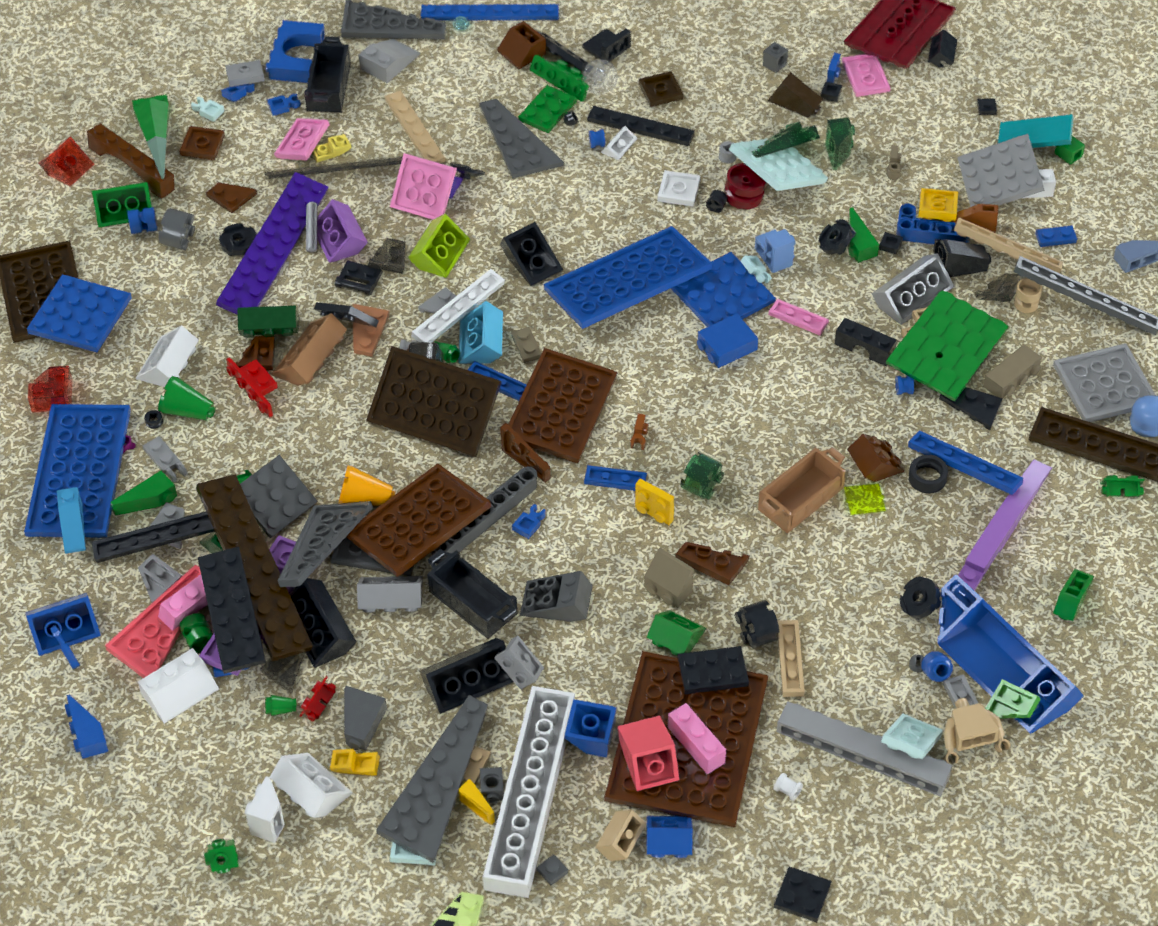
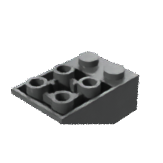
(558, 597)

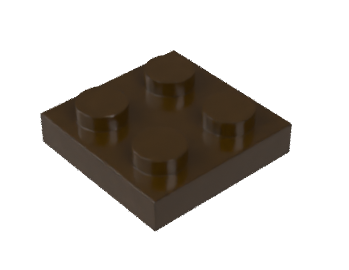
(661, 89)

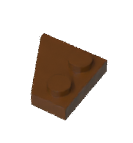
(230, 196)
(262, 349)

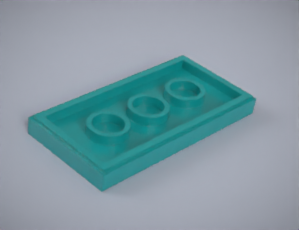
(1041, 131)

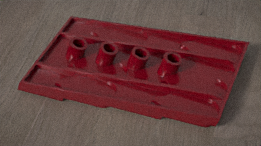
(899, 29)

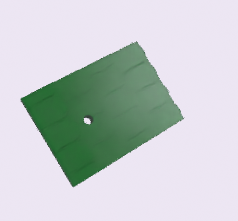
(947, 345)

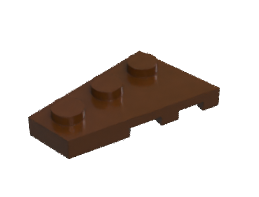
(718, 565)

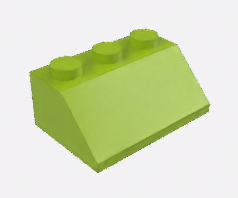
(439, 247)

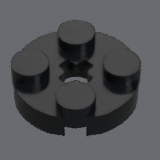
(842, 231)
(228, 239)
(929, 602)

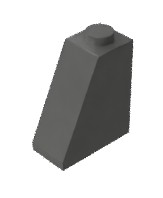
(361, 716)

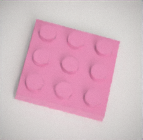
(422, 187)

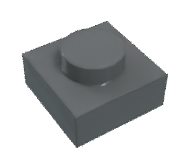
(552, 869)

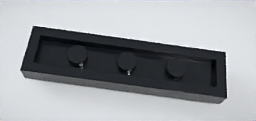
(566, 54)

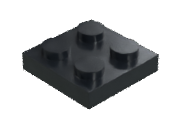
(802, 894)

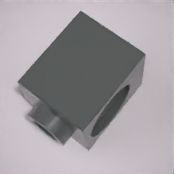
(775, 57)
(492, 777)

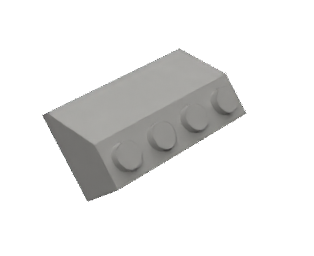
(913, 288)

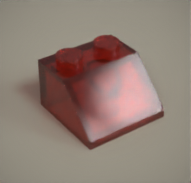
(66, 162)

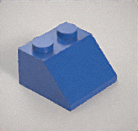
(591, 727)
(669, 836)

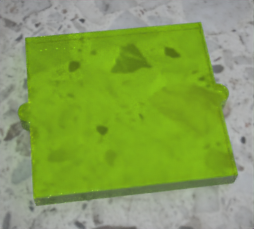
(864, 499)

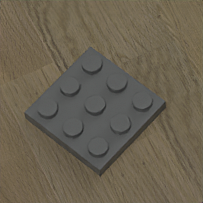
(276, 496)

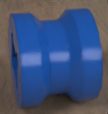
(597, 138)
(904, 385)

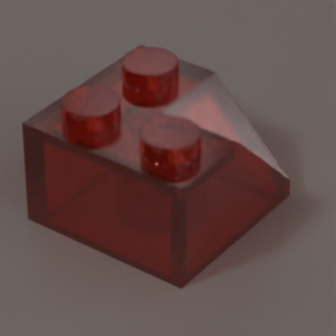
(49, 388)

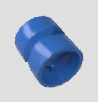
(142, 220)

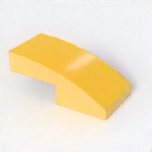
(350, 762)

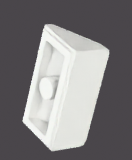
(620, 143)

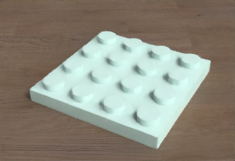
(780, 169)

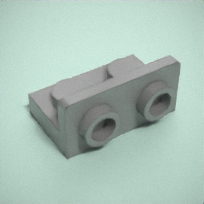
(519, 663)

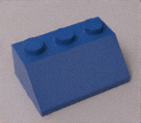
(71, 616)

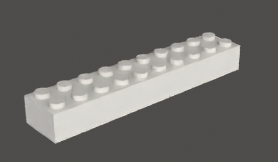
(528, 793)

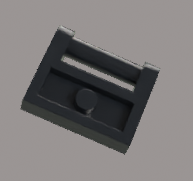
(359, 273)

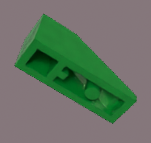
(863, 244)
(147, 495)
(1073, 595)

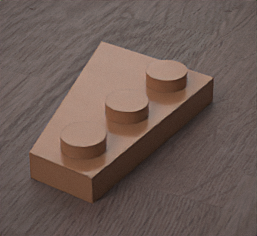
(367, 337)

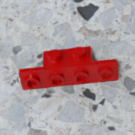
(255, 381)

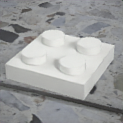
(679, 188)

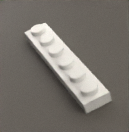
(458, 307)

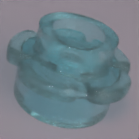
(460, 23)

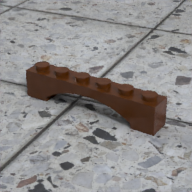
(104, 141)

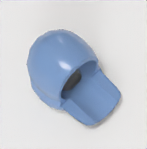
(1145, 416)

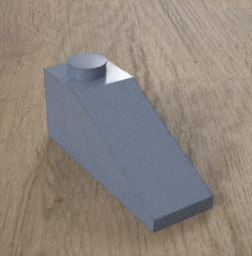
(1136, 254)

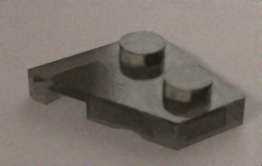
(389, 256)
(1001, 289)
(284, 670)

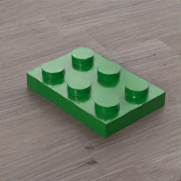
(547, 109)

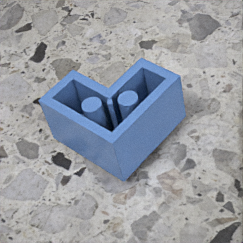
(776, 249)

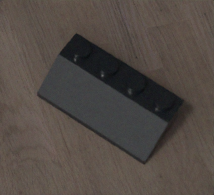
(322, 622)
(465, 674)

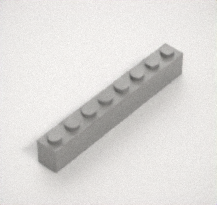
(862, 748)

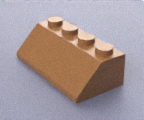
(310, 350)

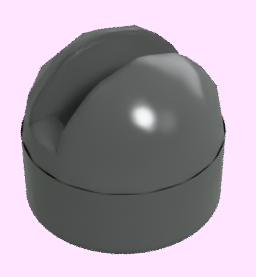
(913, 667)

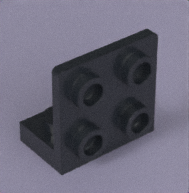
(608, 44)

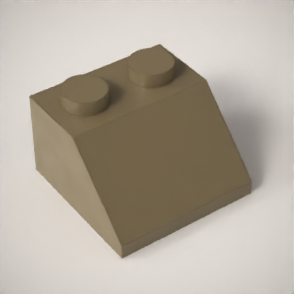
(669, 578)

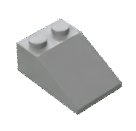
(386, 59)

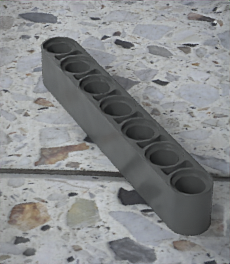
(502, 501)

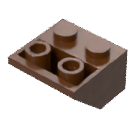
(521, 45)
(875, 458)

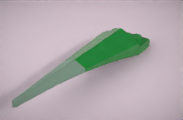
(153, 120)

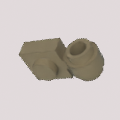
(894, 169)

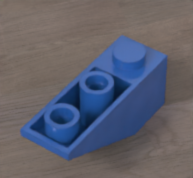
(87, 728)

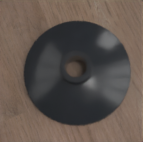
(465, 171)

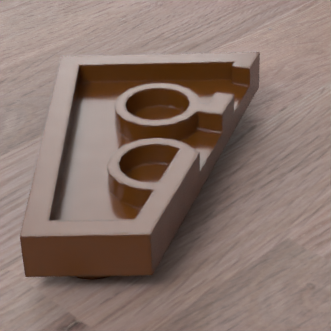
(522, 453)

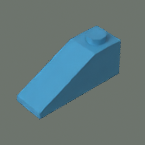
(71, 520)

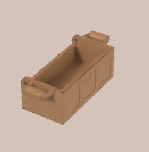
(803, 488)

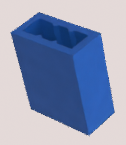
(727, 340)

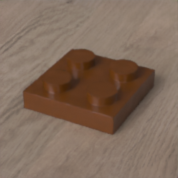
(202, 143)

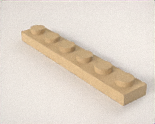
(414, 127)
(1001, 243)

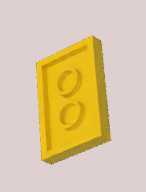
(938, 204)

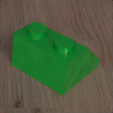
(675, 632)

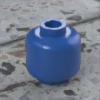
(937, 666)

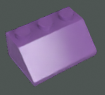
(339, 232)

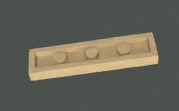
(790, 659)

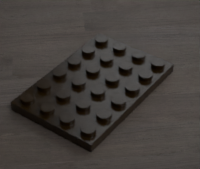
(28, 280)
(434, 401)

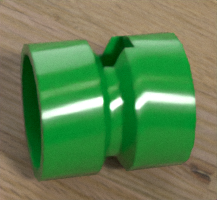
(196, 631)

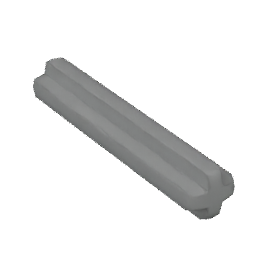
(311, 227)

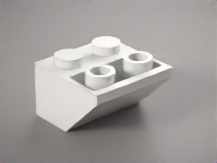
(265, 813)

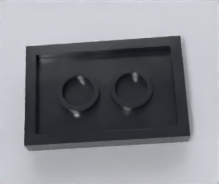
(713, 670)

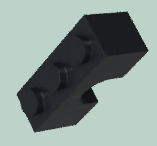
(876, 343)

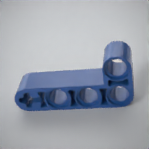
(924, 230)

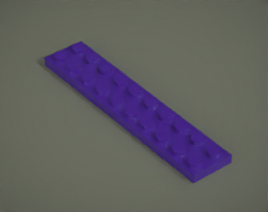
(271, 245)

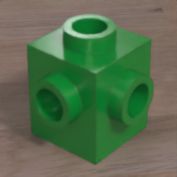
(221, 855)

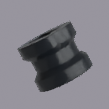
(716, 201)

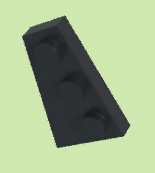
(346, 313)
(977, 405)

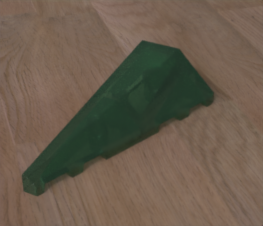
(787, 138)

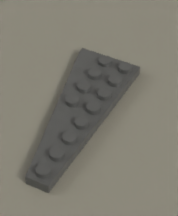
(426, 803)

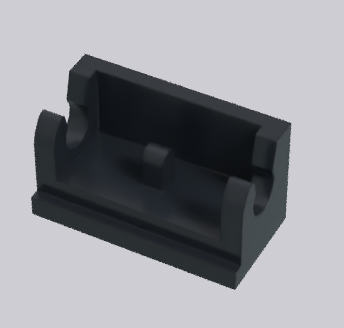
(942, 49)

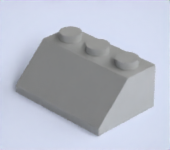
(390, 593)

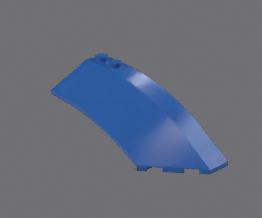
(995, 651)

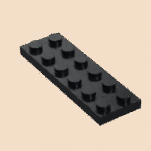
(231, 610)

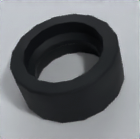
(923, 485)

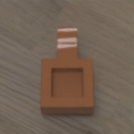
(640, 429)

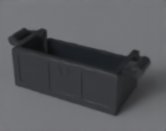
(328, 76)
(470, 593)

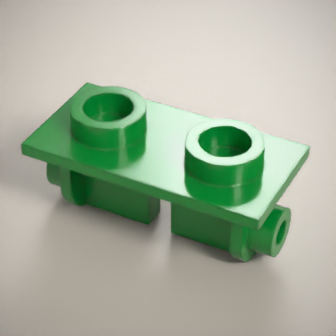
(1130, 484)

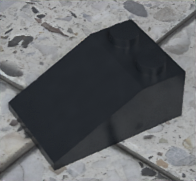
(531, 254)

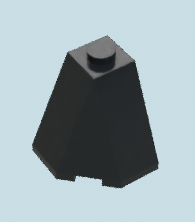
(962, 257)

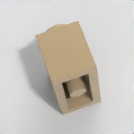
(621, 835)

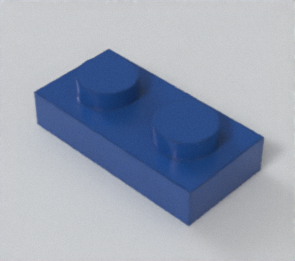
(1056, 236)

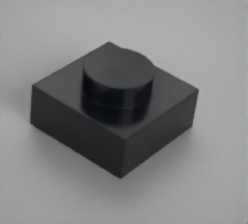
(831, 91)
(987, 106)
(890, 243)

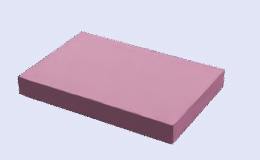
(865, 75)
(302, 139)

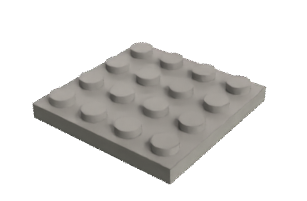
(1001, 172)
(1103, 382)

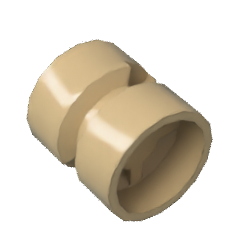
(1027, 296)

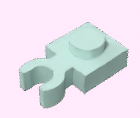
(209, 110)
(757, 268)

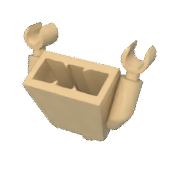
(972, 727)

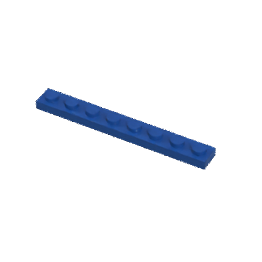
(491, 12)

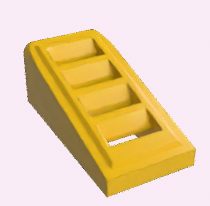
(474, 800)

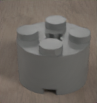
(176, 229)

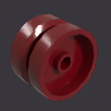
(744, 187)

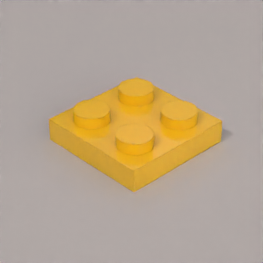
(654, 502)

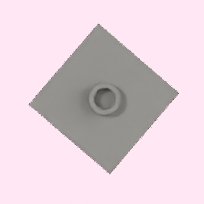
(244, 73)

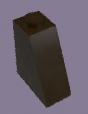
(796, 97)

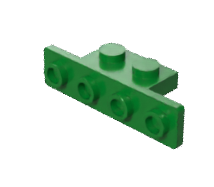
(561, 76)

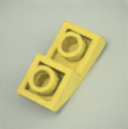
(335, 147)

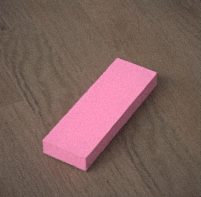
(798, 317)

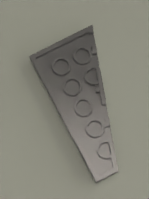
(383, 22)
(517, 144)
(319, 537)

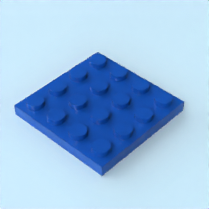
(724, 292)
(79, 313)

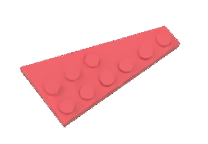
(147, 638)

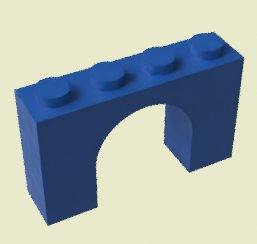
(292, 35)

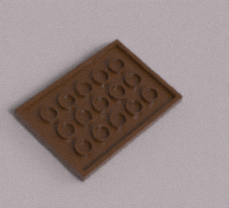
(562, 404)
(418, 519)

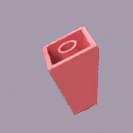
(649, 752)

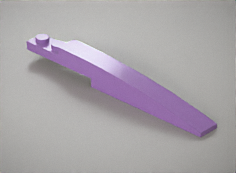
(1003, 524)

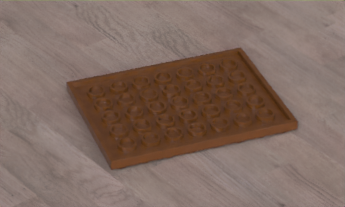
(727, 713)

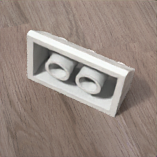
(168, 357)
(177, 685)
(309, 784)

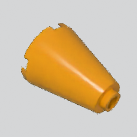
(363, 487)

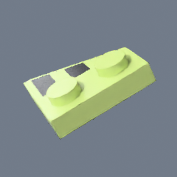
(462, 911)

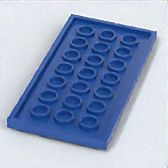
(627, 277)
(79, 451)

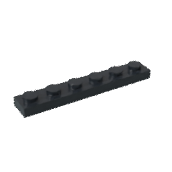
(641, 125)
(151, 537)

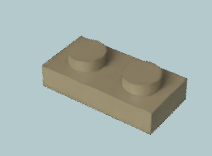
(526, 344)

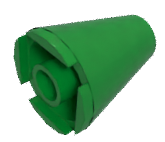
(185, 401)

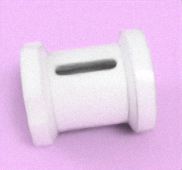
(788, 786)

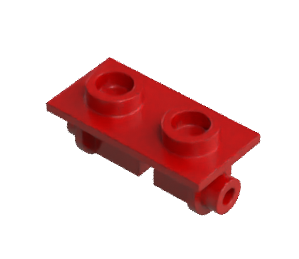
(323, 692)

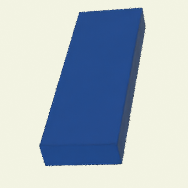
(613, 477)

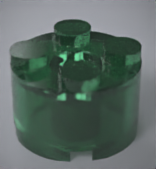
(702, 475)

